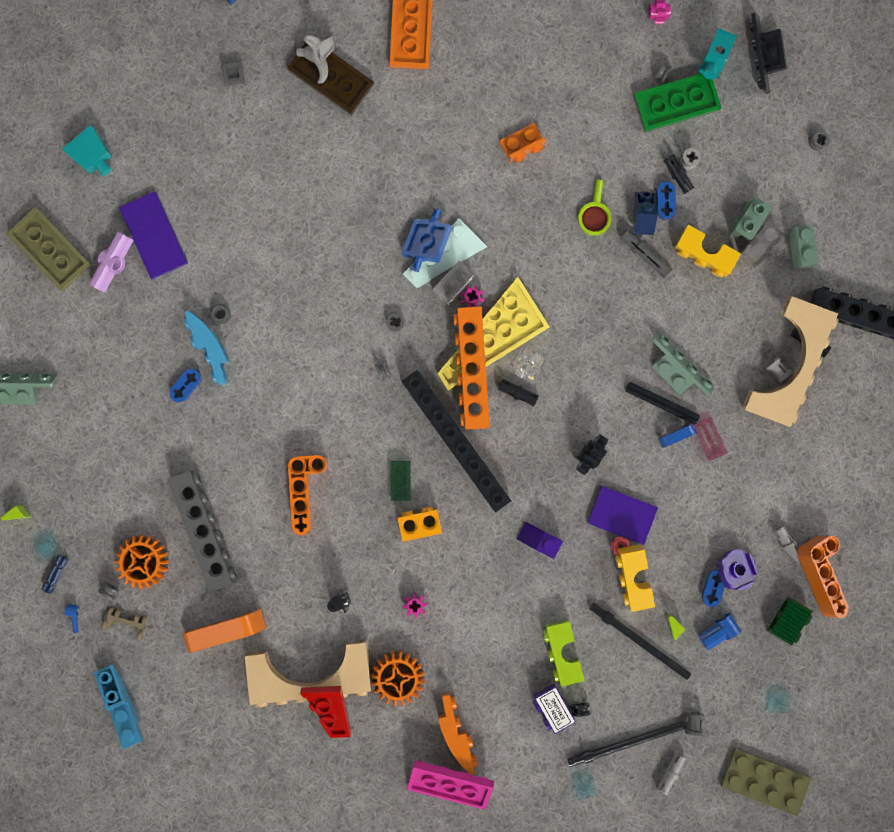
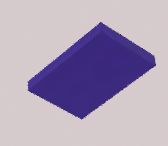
(622, 515)

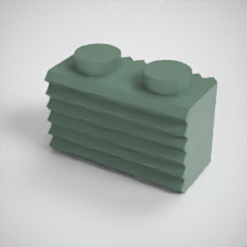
(803, 247)

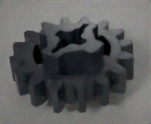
(592, 454)

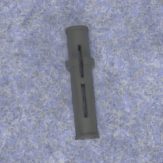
(647, 254)

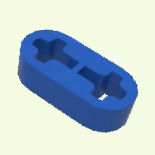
(671, 200)
(182, 382)
(677, 436)
(719, 589)

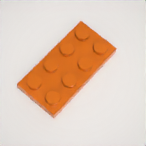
(411, 34)

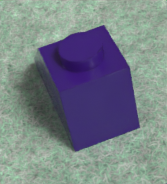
(540, 540)

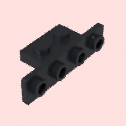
(769, 52)

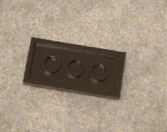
(343, 85)

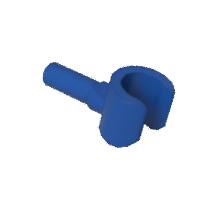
(70, 610)

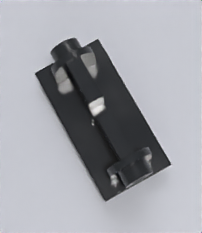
(339, 602)

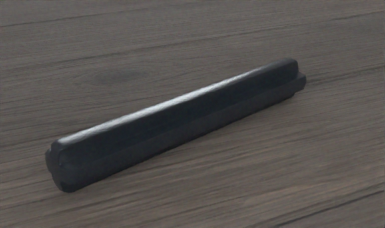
(662, 403)

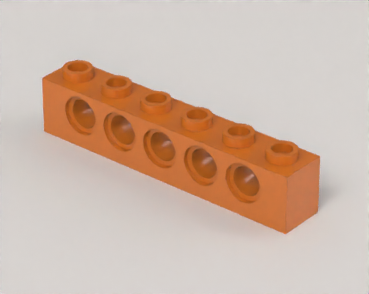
(472, 316)

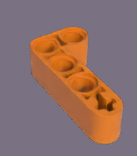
(303, 495)
(820, 575)
(224, 631)

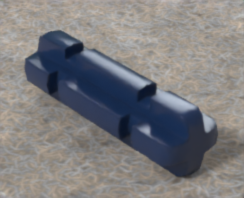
(55, 574)

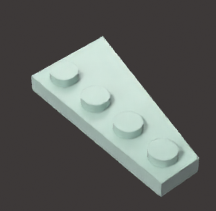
(459, 247)

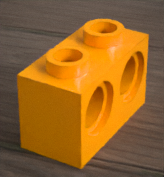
(421, 529)

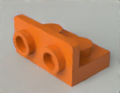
(522, 143)

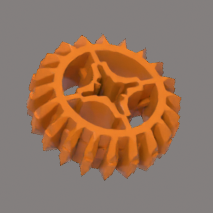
(137, 554)
(389, 679)

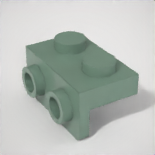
(752, 218)

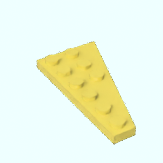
(505, 328)

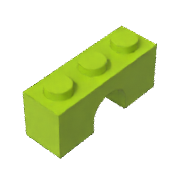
(566, 671)

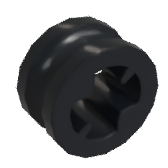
(580, 709)

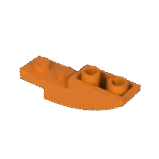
(457, 741)

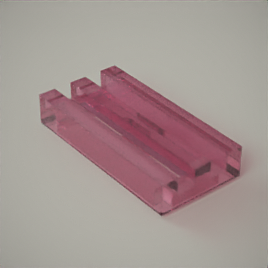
(723, 450)

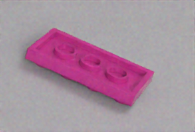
(450, 785)

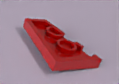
(331, 709)

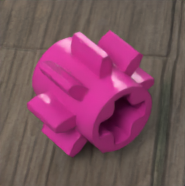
(659, 11)
(477, 294)
(411, 609)

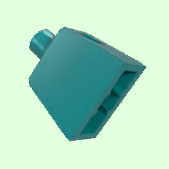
(714, 62)
(89, 151)

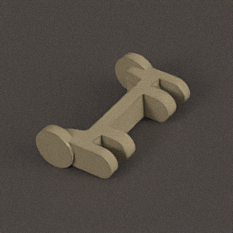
(111, 619)

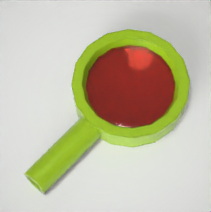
(595, 216)

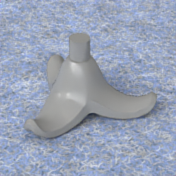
(317, 52)

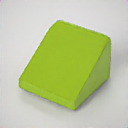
(16, 513)
(675, 627)

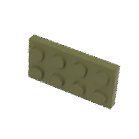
(49, 249)
(766, 782)

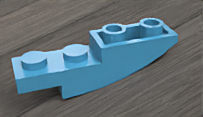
(205, 339)
(120, 706)

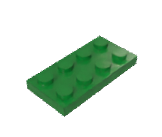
(676, 102)

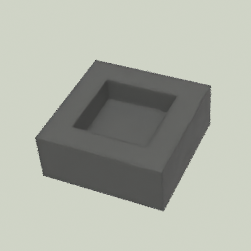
(233, 73)

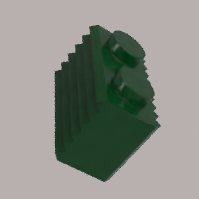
(790, 621)

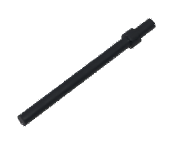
(608, 618)
(588, 756)

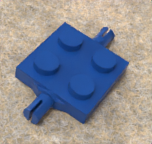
(426, 240)

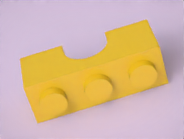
(691, 246)
(631, 561)

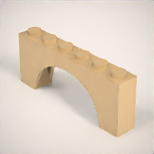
(814, 330)
(269, 686)

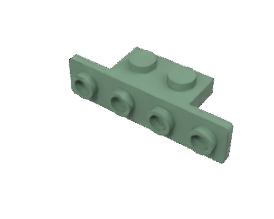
(677, 370)
(21, 388)

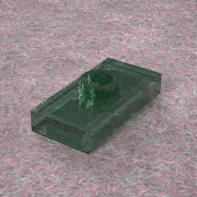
(400, 480)

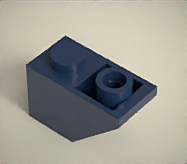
(645, 213)

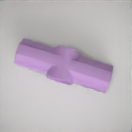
(111, 261)

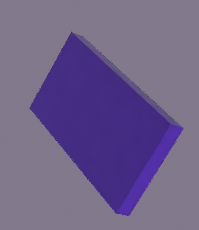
(153, 235)

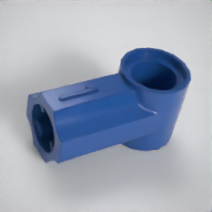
(720, 631)

